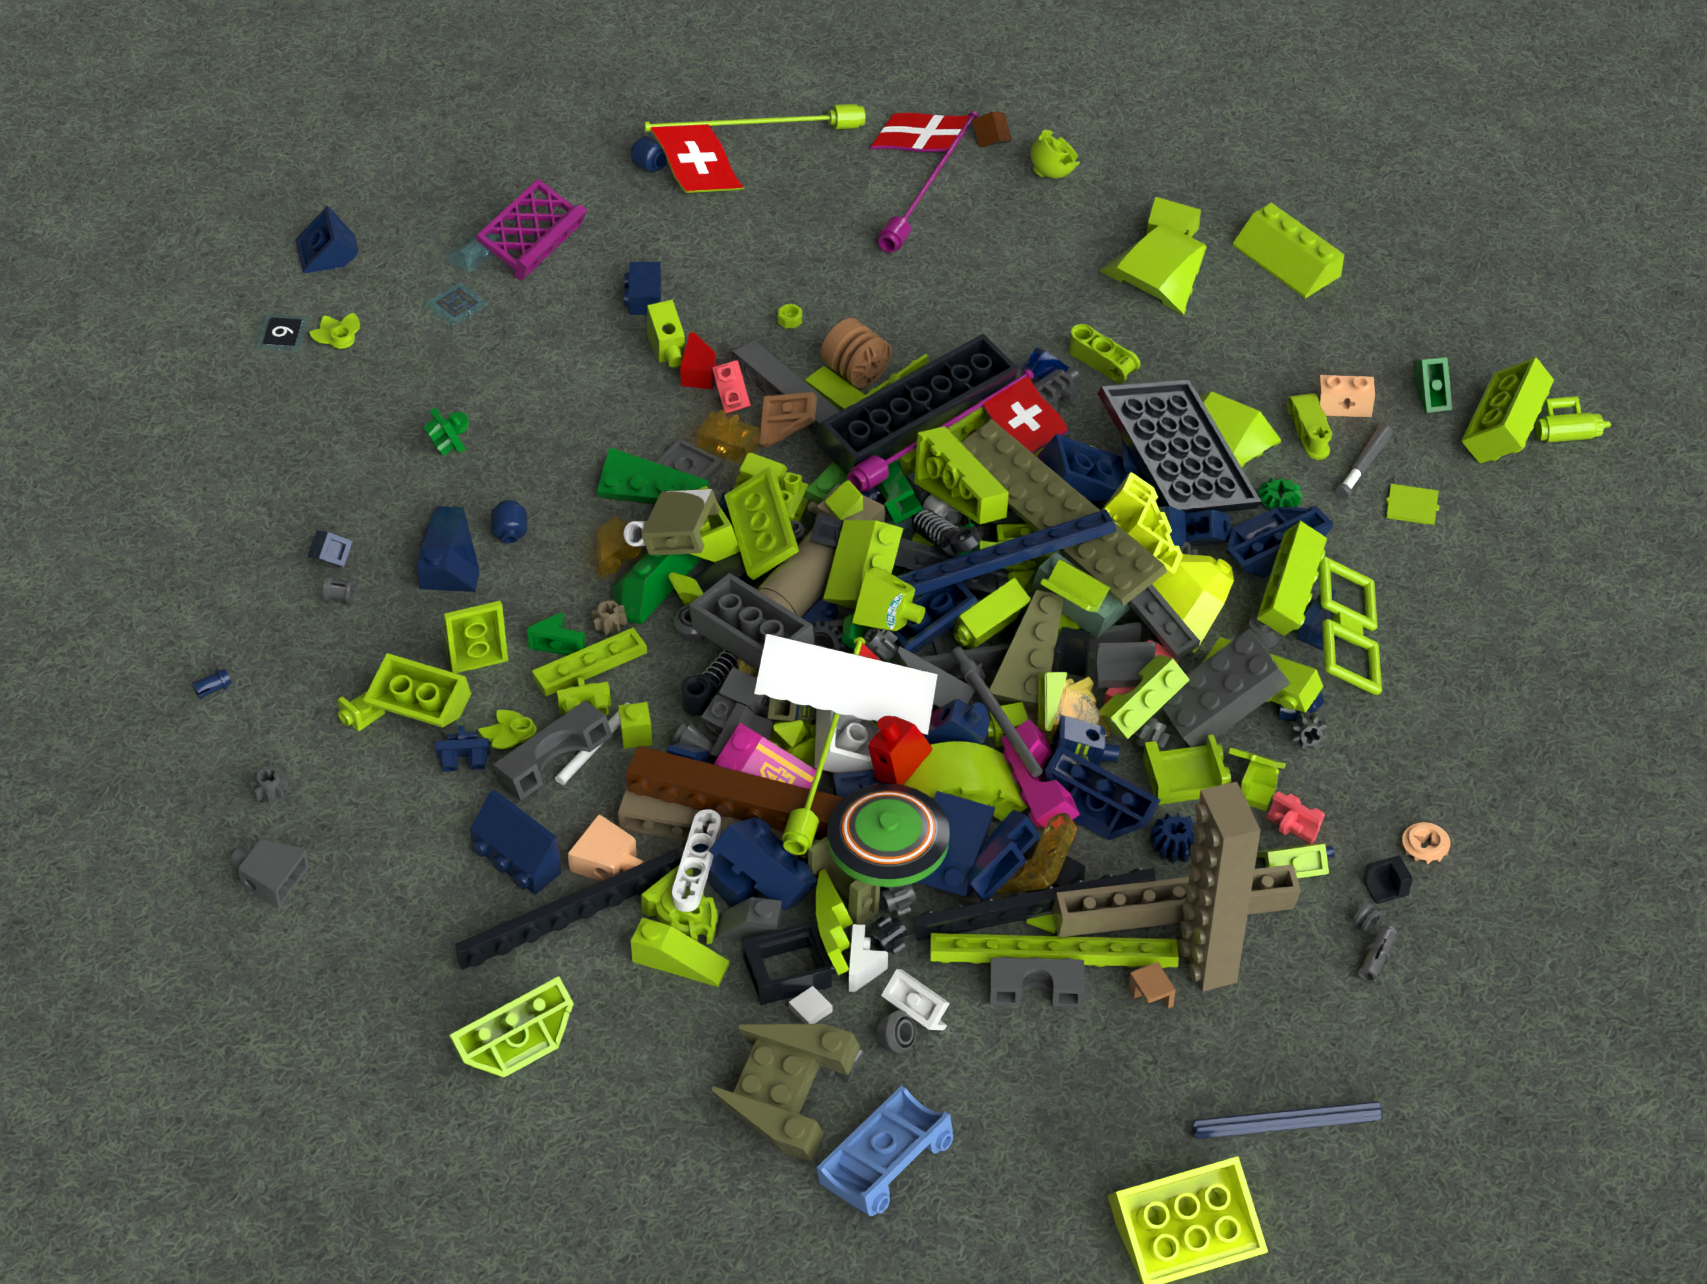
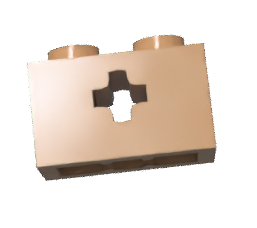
(1346, 395)

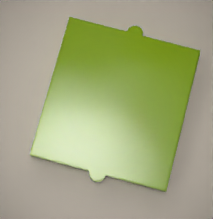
(1412, 504)
(1257, 758)

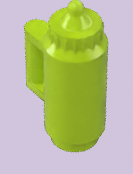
(1568, 426)

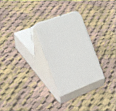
(864, 963)

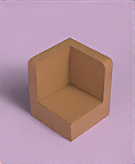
(1152, 984)

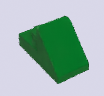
(554, 638)

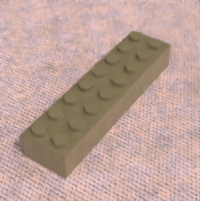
(1219, 886)

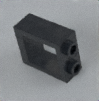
(781, 942)

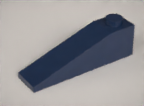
(448, 553)

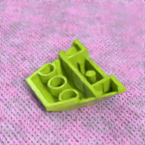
(1161, 265)
(1241, 426)

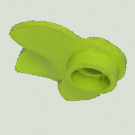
(337, 333)
(510, 730)

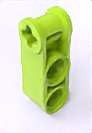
(1102, 353)
(1310, 424)

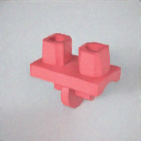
(731, 386)
(1295, 817)

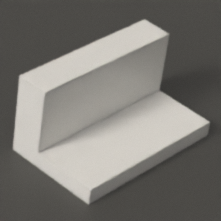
(916, 1000)

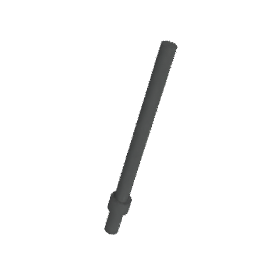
(972, 673)

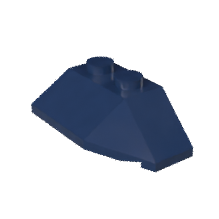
(1257, 541)
(1103, 799)

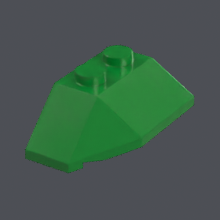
(648, 583)

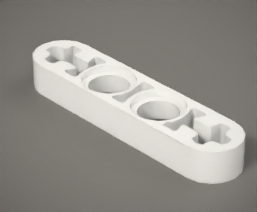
(696, 860)

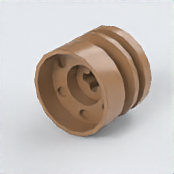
(856, 352)

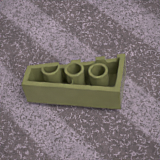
(1029, 652)

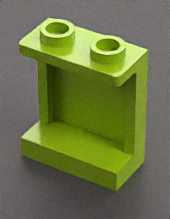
(1184, 772)

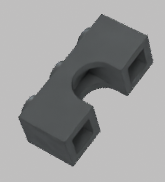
(1060, 977)

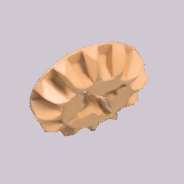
(1418, 834)

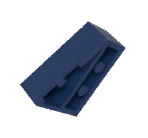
(763, 858)

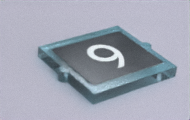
(282, 333)

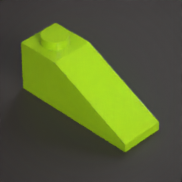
(676, 953)

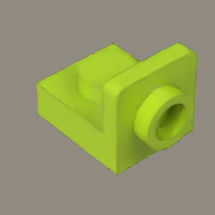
(357, 713)

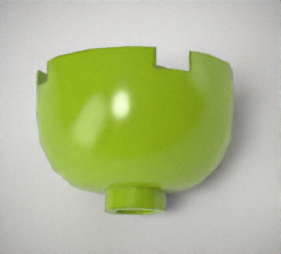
(1052, 156)

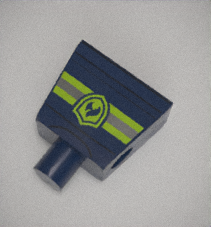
(1084, 740)

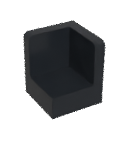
(1387, 879)

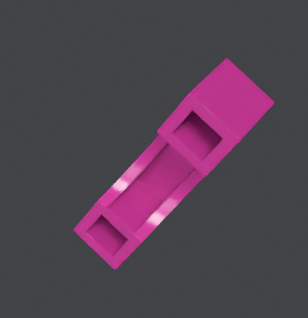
(1043, 798)

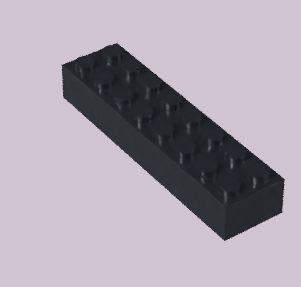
(915, 403)

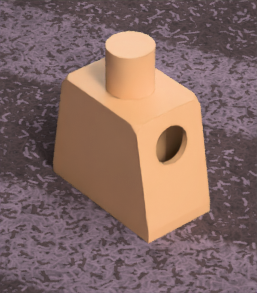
(603, 851)

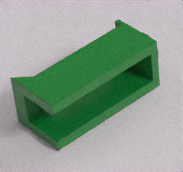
(899, 495)

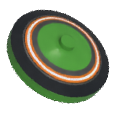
(888, 835)

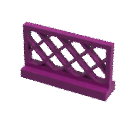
(550, 238)

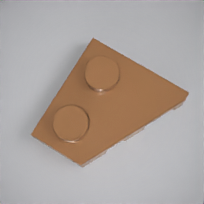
(786, 415)

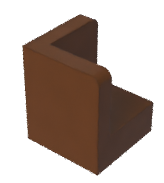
(991, 129)

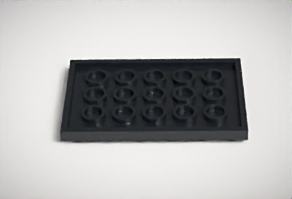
(1178, 446)

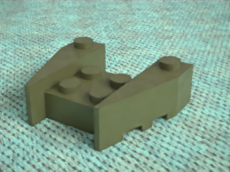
(780, 1077)

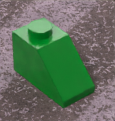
(1433, 384)

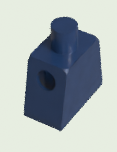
(1208, 526)
(958, 723)

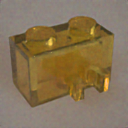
(728, 437)

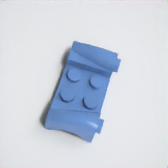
(882, 1150)

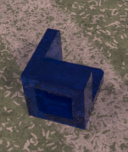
(1043, 363)

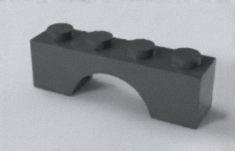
(577, 730)

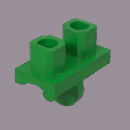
(444, 431)

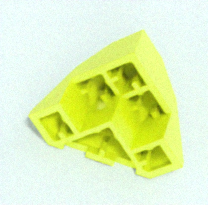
(1137, 513)
(1197, 591)

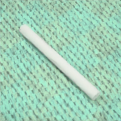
(582, 756)

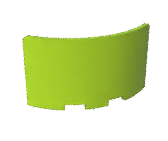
(969, 773)

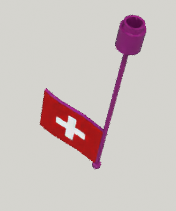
(1013, 407)

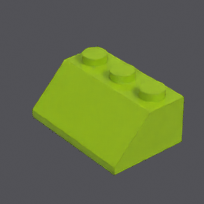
(717, 537)
(859, 549)
(418, 691)

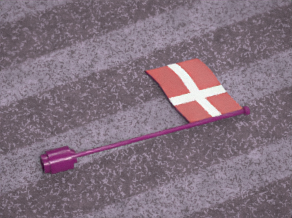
(920, 134)

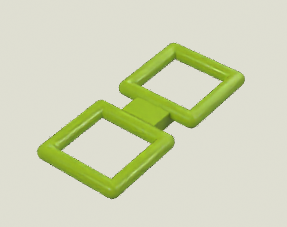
(1349, 626)

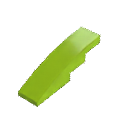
(831, 920)

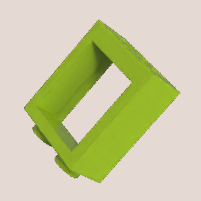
(991, 615)

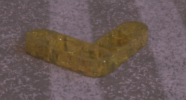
(1043, 867)

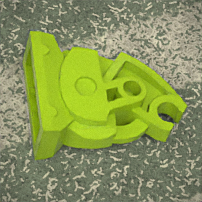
(658, 902)

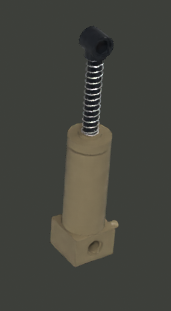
(794, 584)

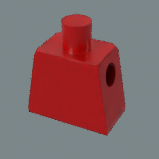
(897, 750)

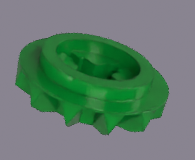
(1269, 493)

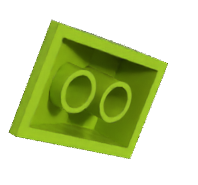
(475, 637)

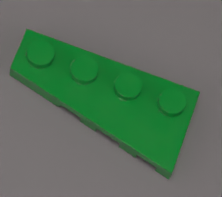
(641, 480)

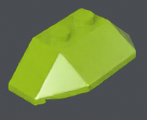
(516, 1031)

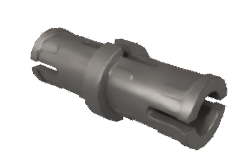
(1372, 966)

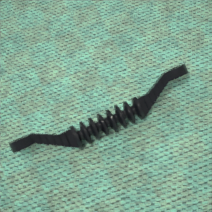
(944, 533)

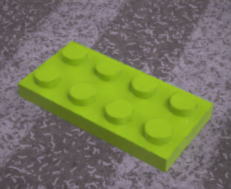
(761, 523)

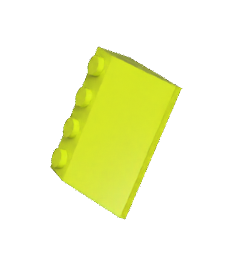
(1188, 1222)

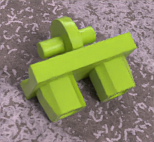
(595, 694)

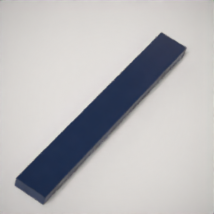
(1010, 552)

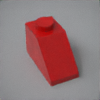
(697, 364)

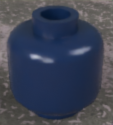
(648, 154)
(509, 521)

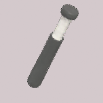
(1367, 456)

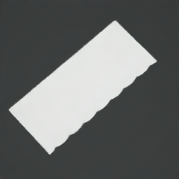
(844, 682)

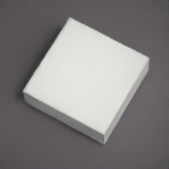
(810, 1006)

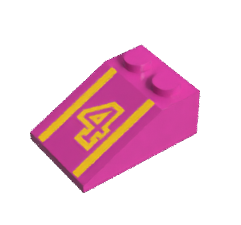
(758, 756)

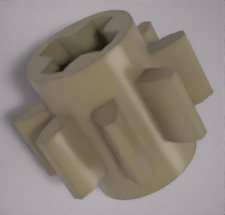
(609, 617)

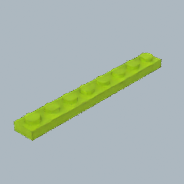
(1093, 950)

